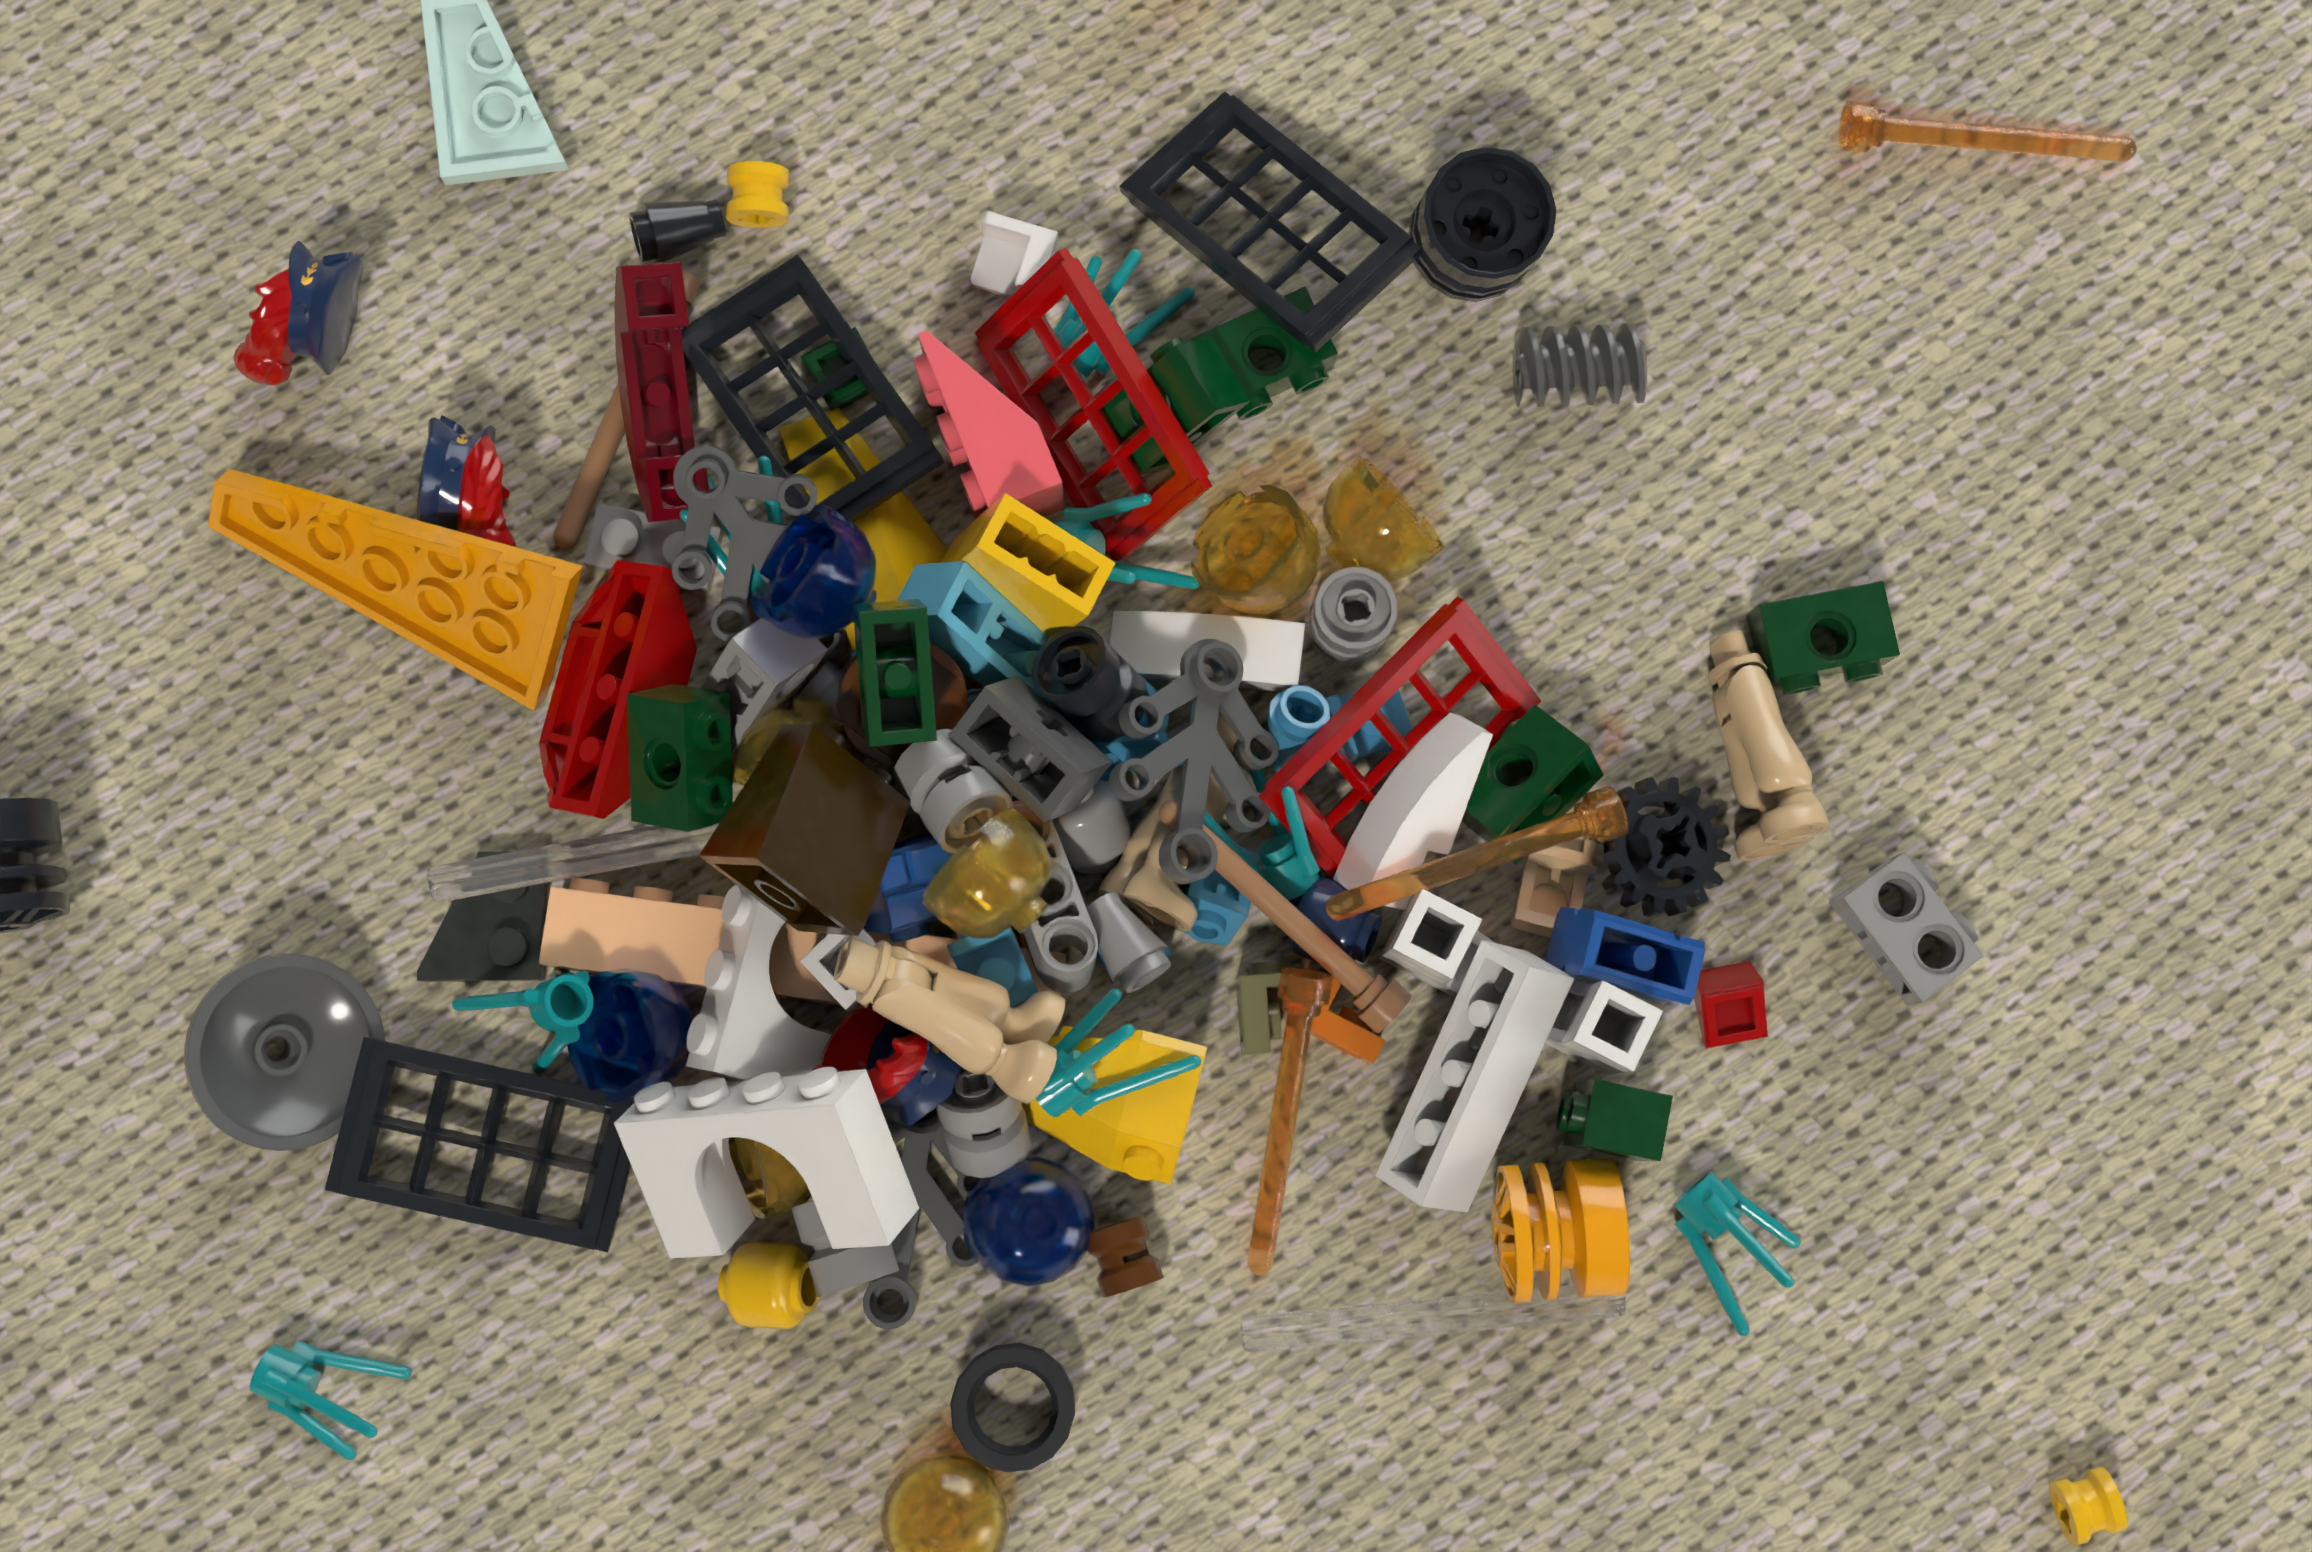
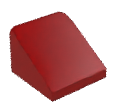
(1730, 1004)

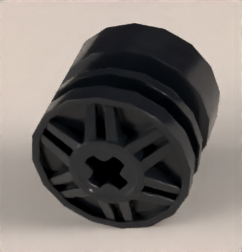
(1515, 215)
(26, 831)

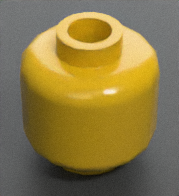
(768, 1285)

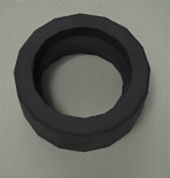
(963, 1409)

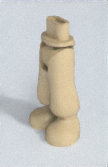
(1761, 755)
(1138, 874)
(958, 1013)

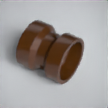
(1128, 1241)

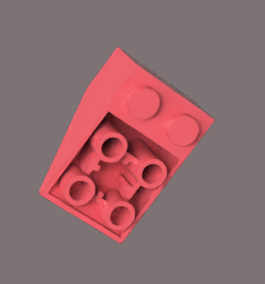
(988, 434)

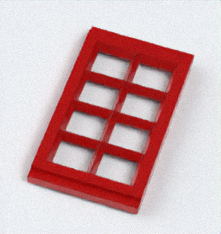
(1027, 309)
(1486, 664)

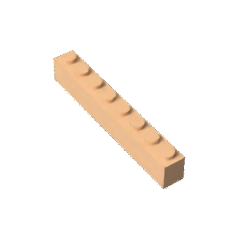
(675, 940)

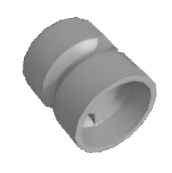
(1353, 614)
(949, 790)
(983, 1127)
(842, 1267)

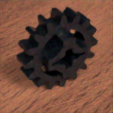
(1686, 843)

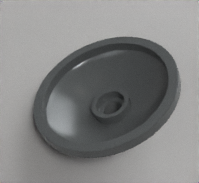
(304, 1091)

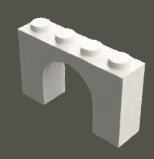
(740, 1021)
(1595, 1022)
(818, 1121)

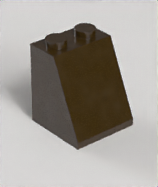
(811, 831)

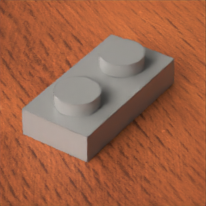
(628, 536)

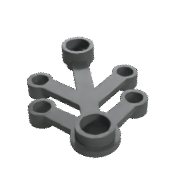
(750, 537)
(1202, 754)
(934, 1204)

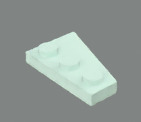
(481, 99)

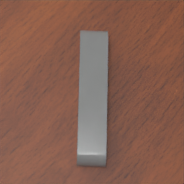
(1062, 922)

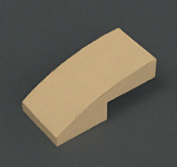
(1552, 881)

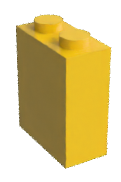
(1033, 564)

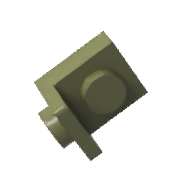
(1257, 1017)

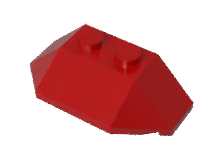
(620, 643)

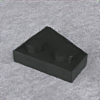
(489, 937)

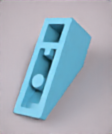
(975, 623)

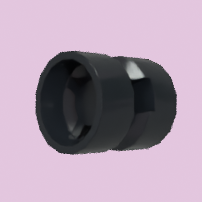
(1087, 682)

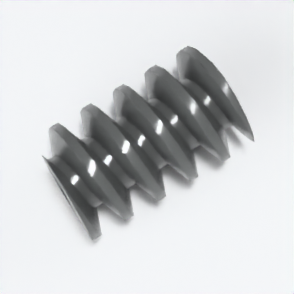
(1579, 363)

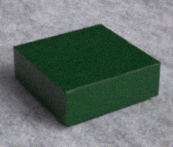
(825, 361)

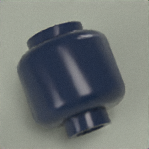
(1353, 935)

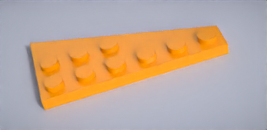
(449, 592)

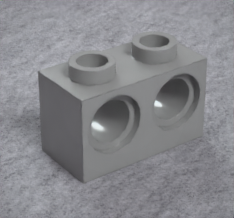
(762, 673)
(1895, 940)

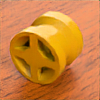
(757, 194)
(2088, 1506)

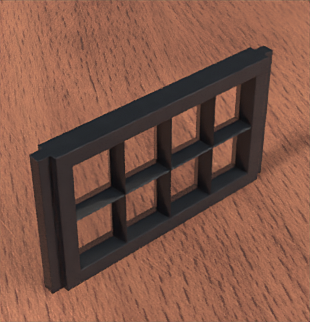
(1353, 289)
(745, 310)
(365, 1117)

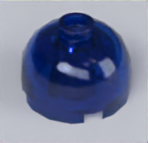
(817, 576)
(632, 1034)
(1028, 1222)

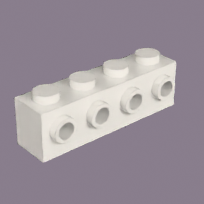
(1474, 1077)

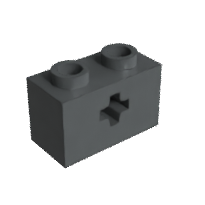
(1030, 748)

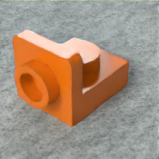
(1346, 1031)

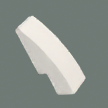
(1157, 640)
(1417, 805)

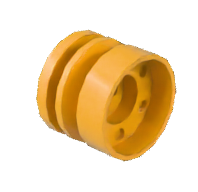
(1564, 1229)

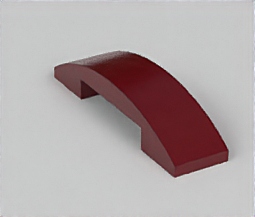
(654, 382)

